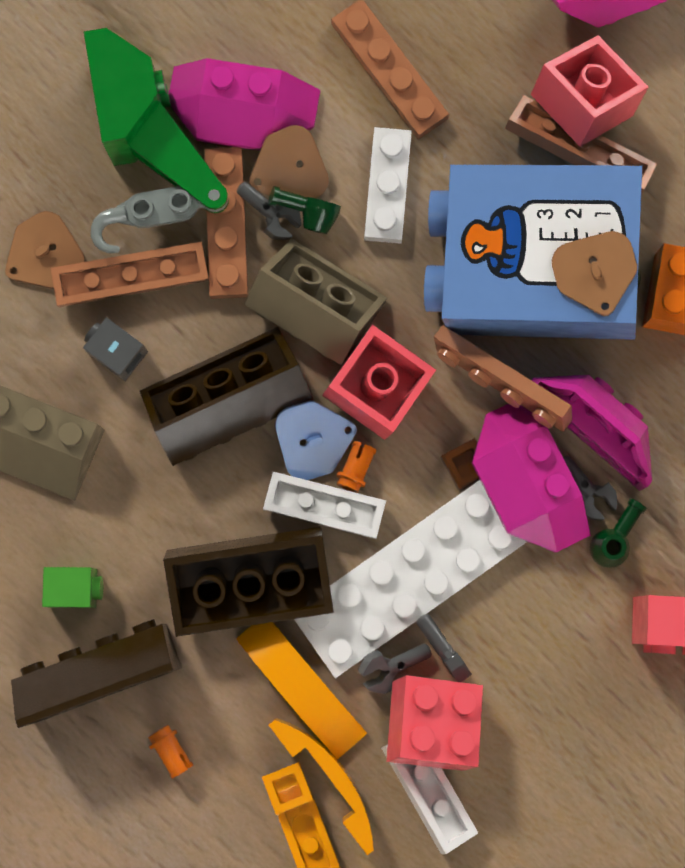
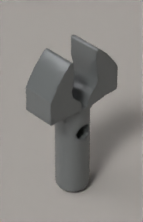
(271, 212)
(588, 489)
(448, 655)
(390, 667)

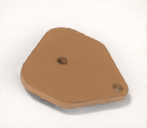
(278, 166)
(32, 253)
(596, 281)

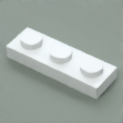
(387, 185)
(324, 505)
(436, 804)

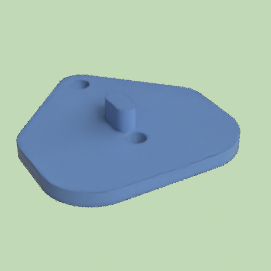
(324, 437)

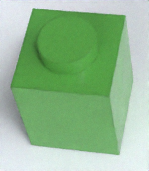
(71, 587)

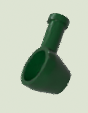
(317, 214)
(618, 533)

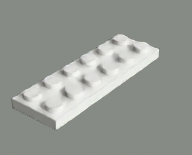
(409, 579)

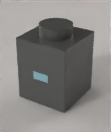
(114, 348)

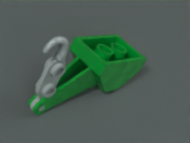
(138, 127)

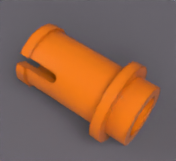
(356, 467)
(170, 751)

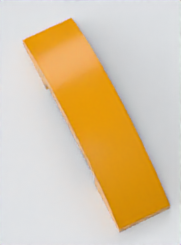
(301, 687)
(300, 818)
(355, 821)

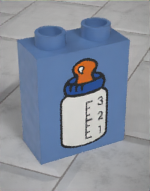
(502, 241)

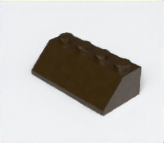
(225, 396)
(248, 581)
(93, 674)

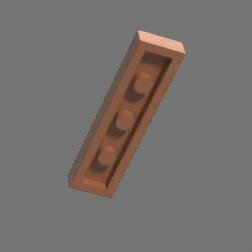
(389, 68)
(538, 127)
(228, 228)
(129, 274)
(514, 387)

